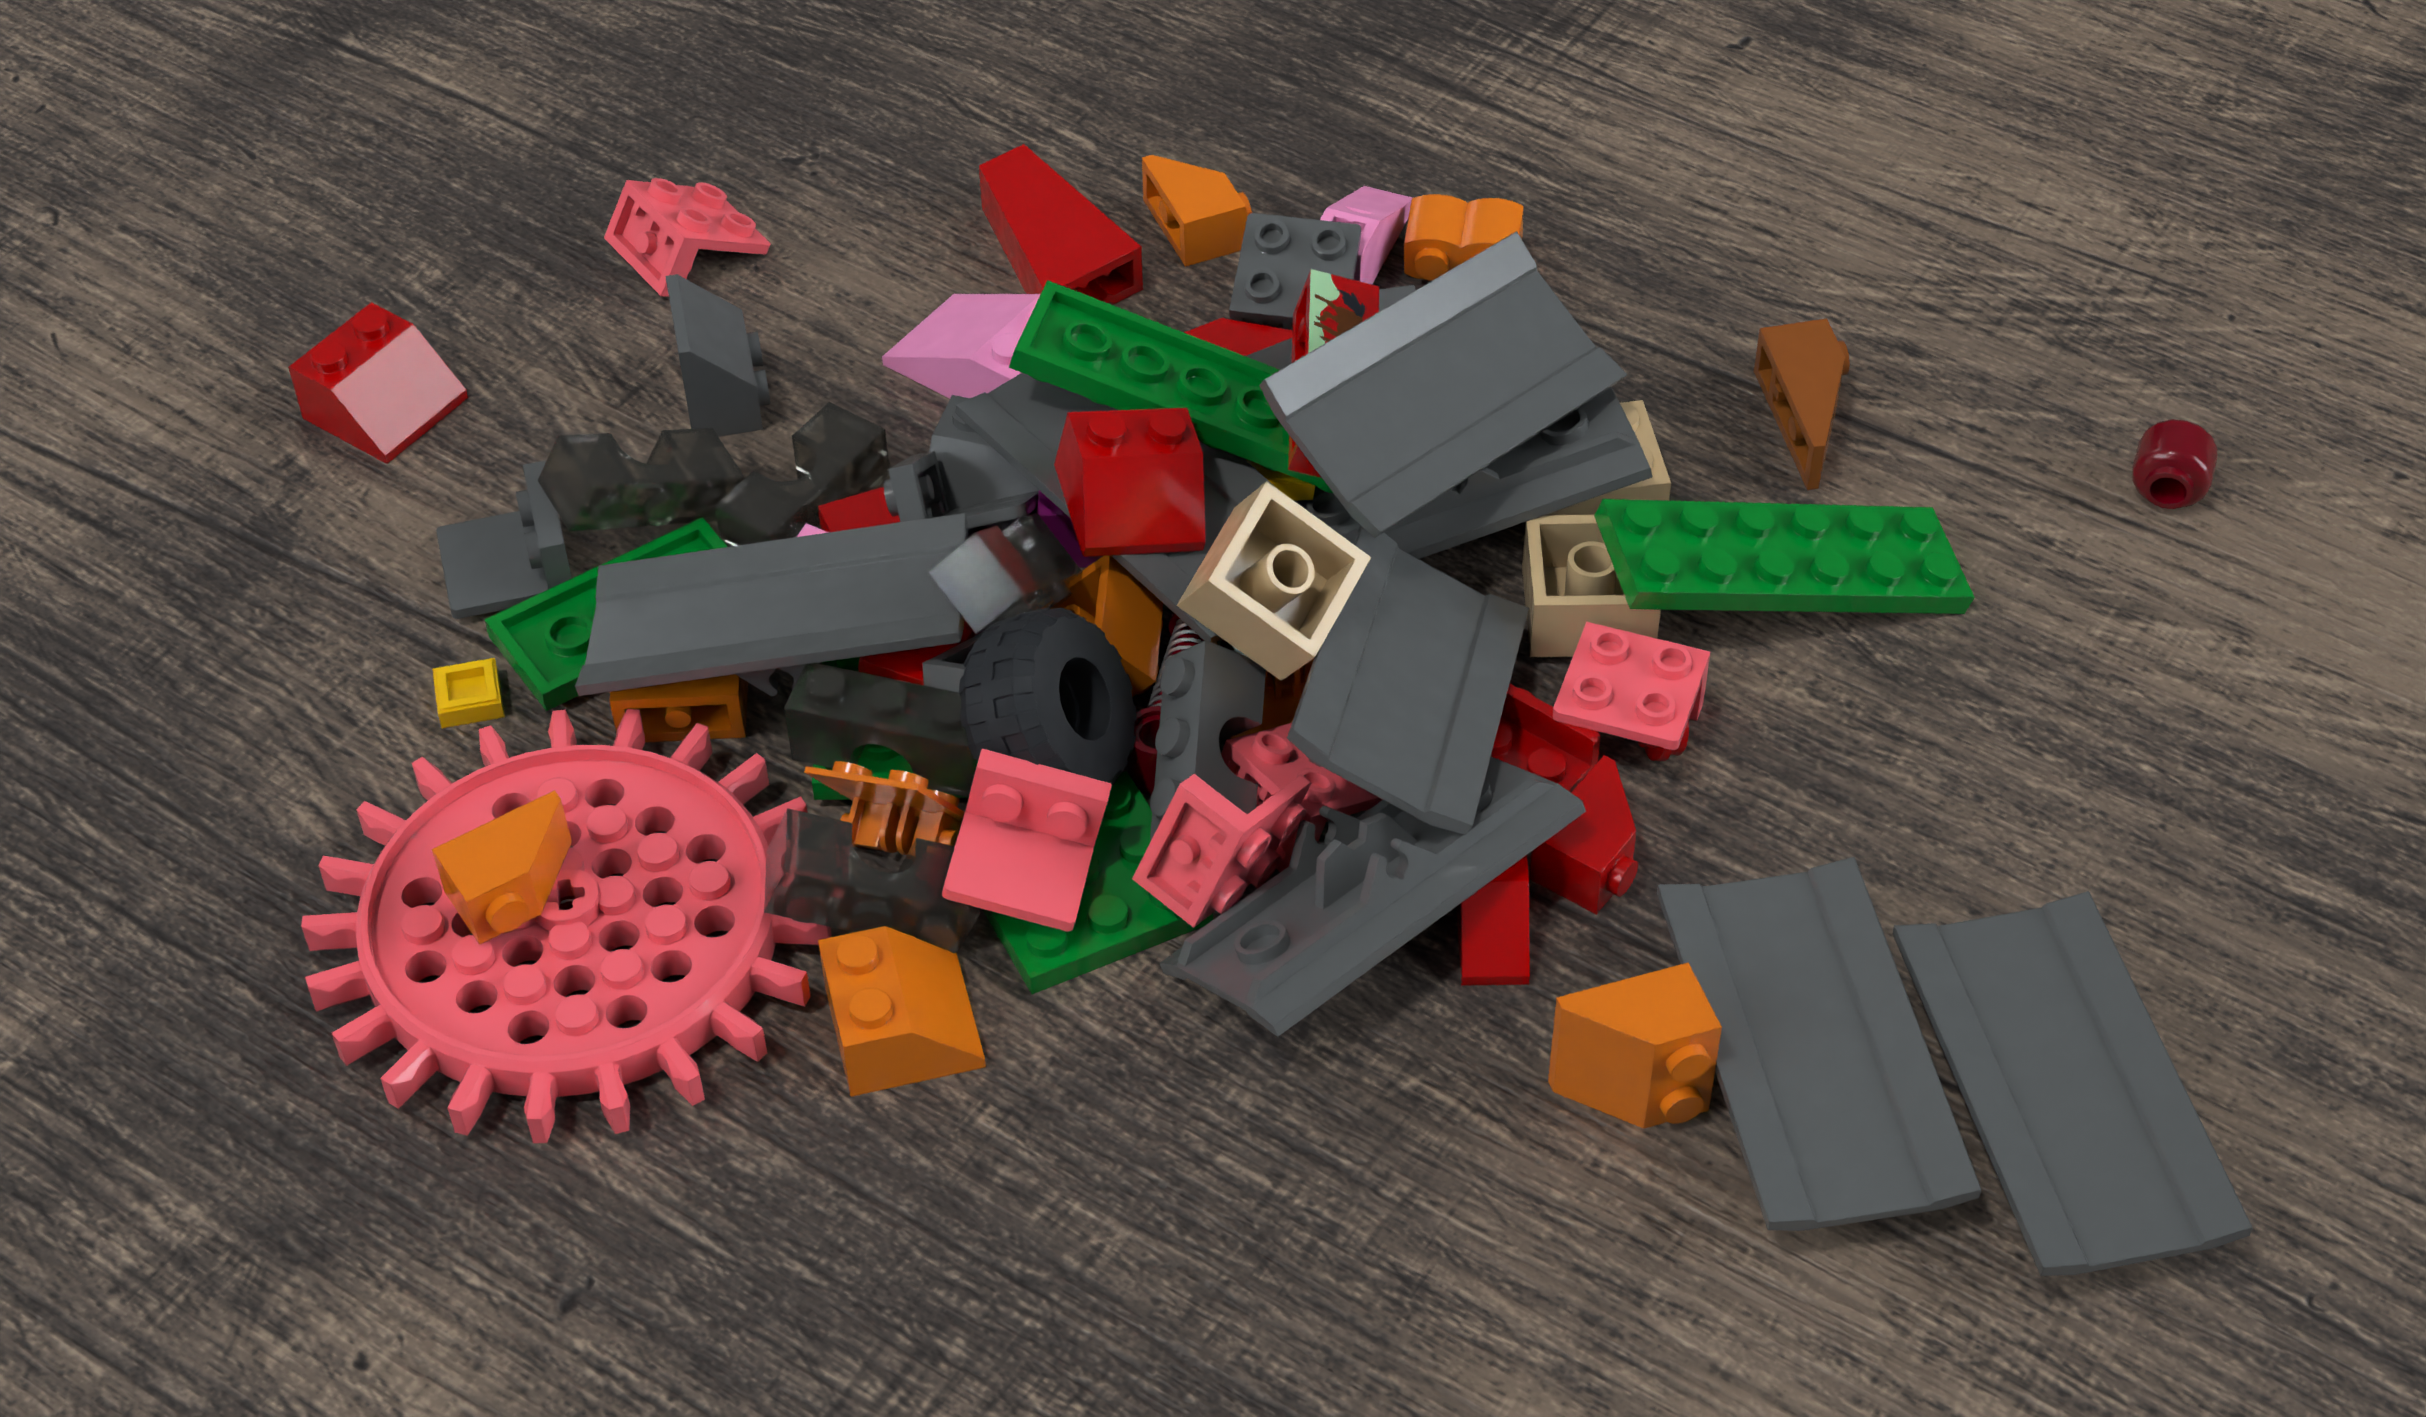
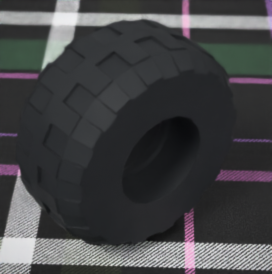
(1049, 695)

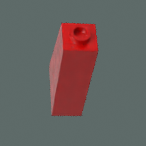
(1056, 231)

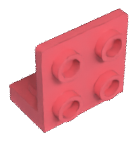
(665, 224)
(1633, 686)
(1274, 762)
(1026, 840)
(1214, 850)

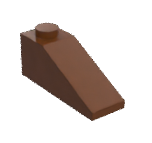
(1801, 380)

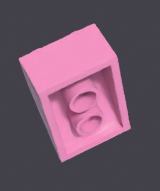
(964, 344)

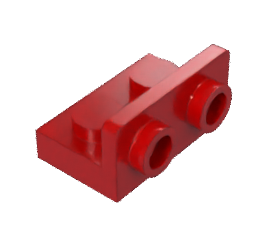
(1541, 745)

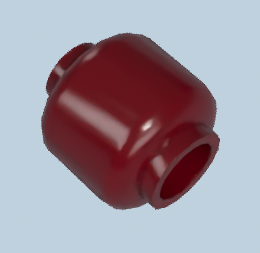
(2174, 464)

